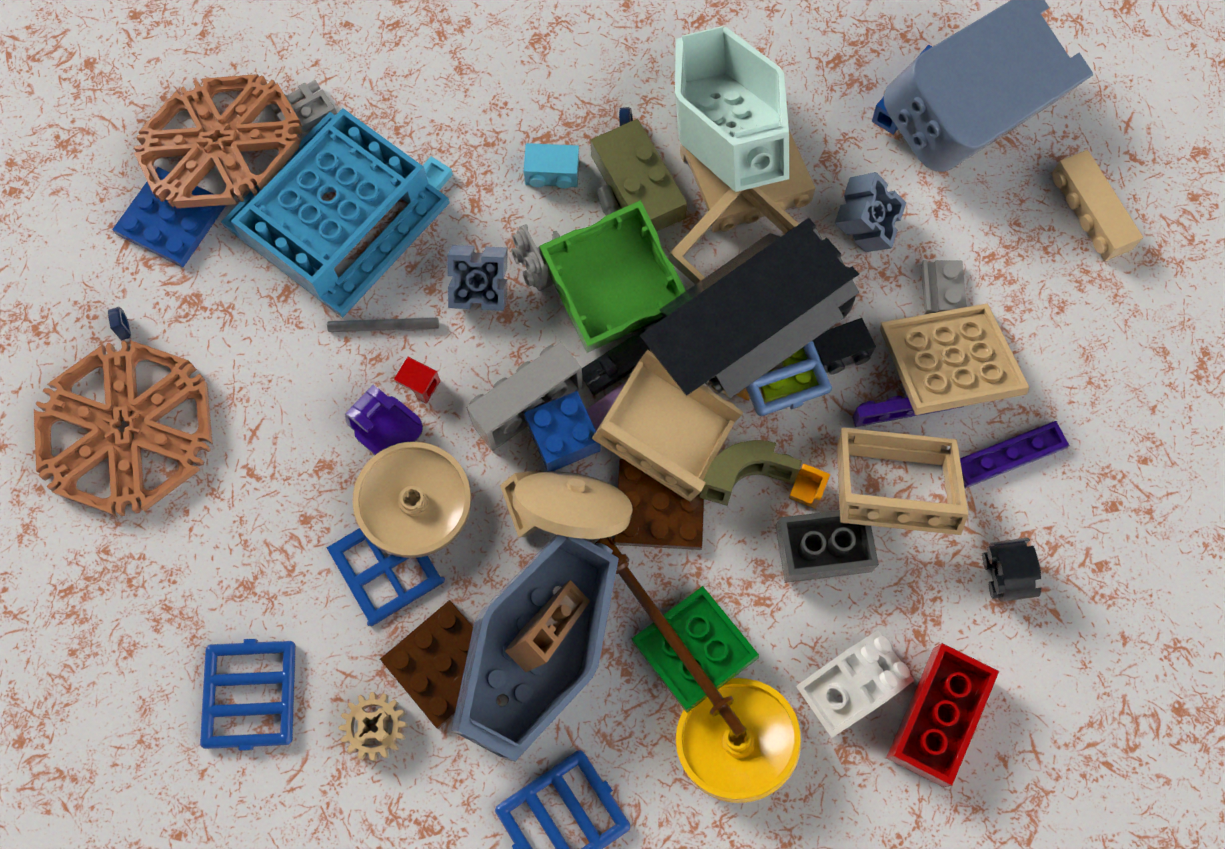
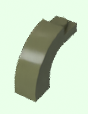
(743, 460)

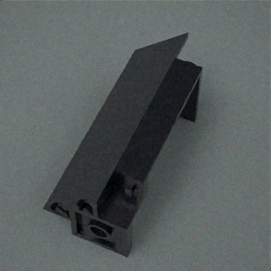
(753, 312)

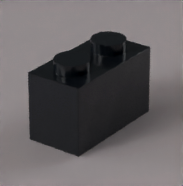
(844, 346)

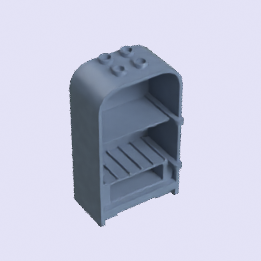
(981, 84)

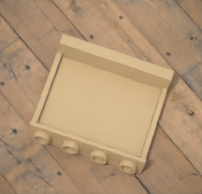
(789, 193)
(665, 430)

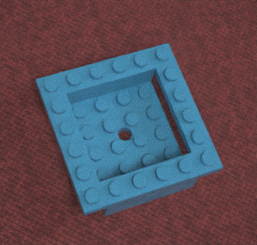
(312, 236)

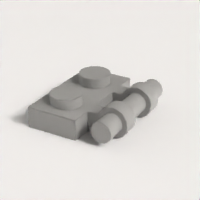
(311, 109)

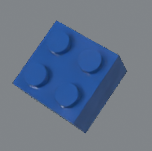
(562, 431)

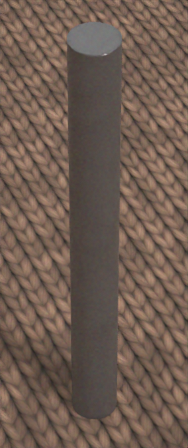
(383, 324)

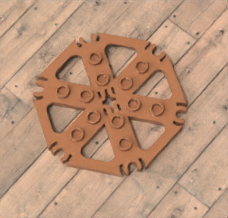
(199, 143)
(108, 441)

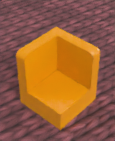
(809, 486)

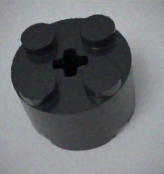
(1012, 569)

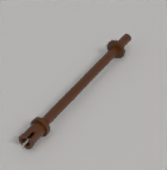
(721, 704)

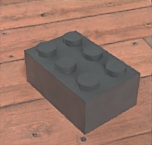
(823, 547)

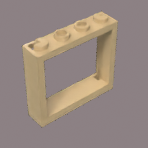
(755, 197)
(897, 512)

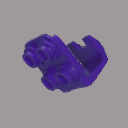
(382, 421)

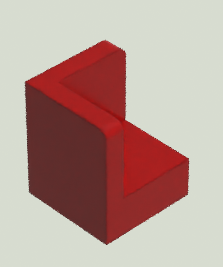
(418, 378)

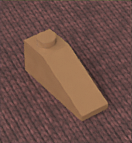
(547, 628)

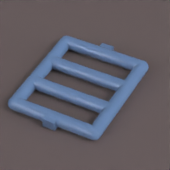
(796, 399)

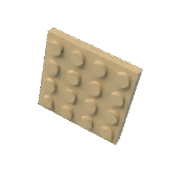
(953, 359)

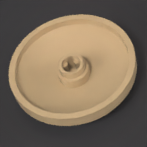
(412, 499)
(572, 505)

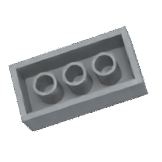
(501, 411)

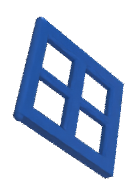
(383, 566)

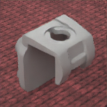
(528, 255)

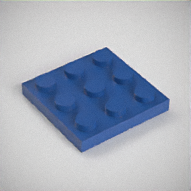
(166, 229)

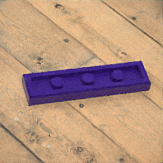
(1012, 453)

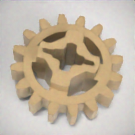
(364, 735)

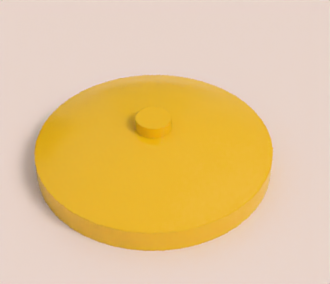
(745, 765)

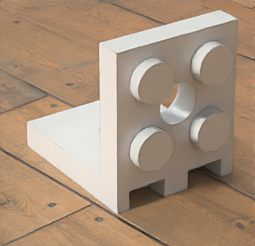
(864, 675)

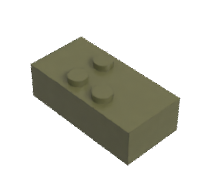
(638, 173)

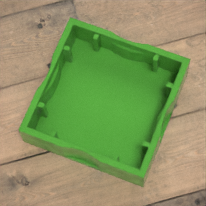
(612, 276)

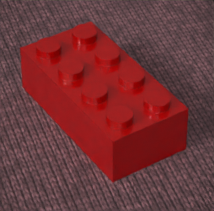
(942, 715)

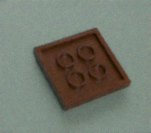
(658, 513)
(433, 662)

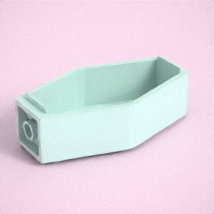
(732, 108)

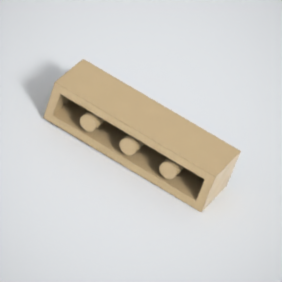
(1096, 205)

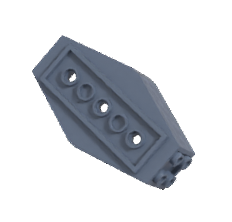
(543, 692)

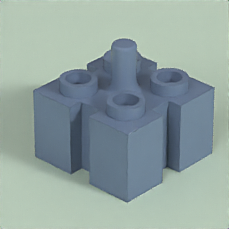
(870, 212)
(477, 277)

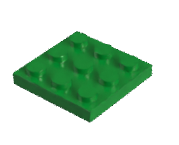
(710, 639)

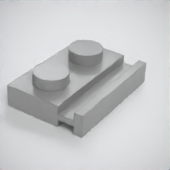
(943, 285)

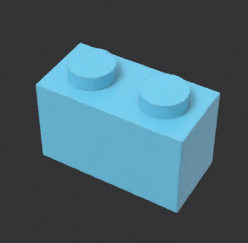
(551, 165)

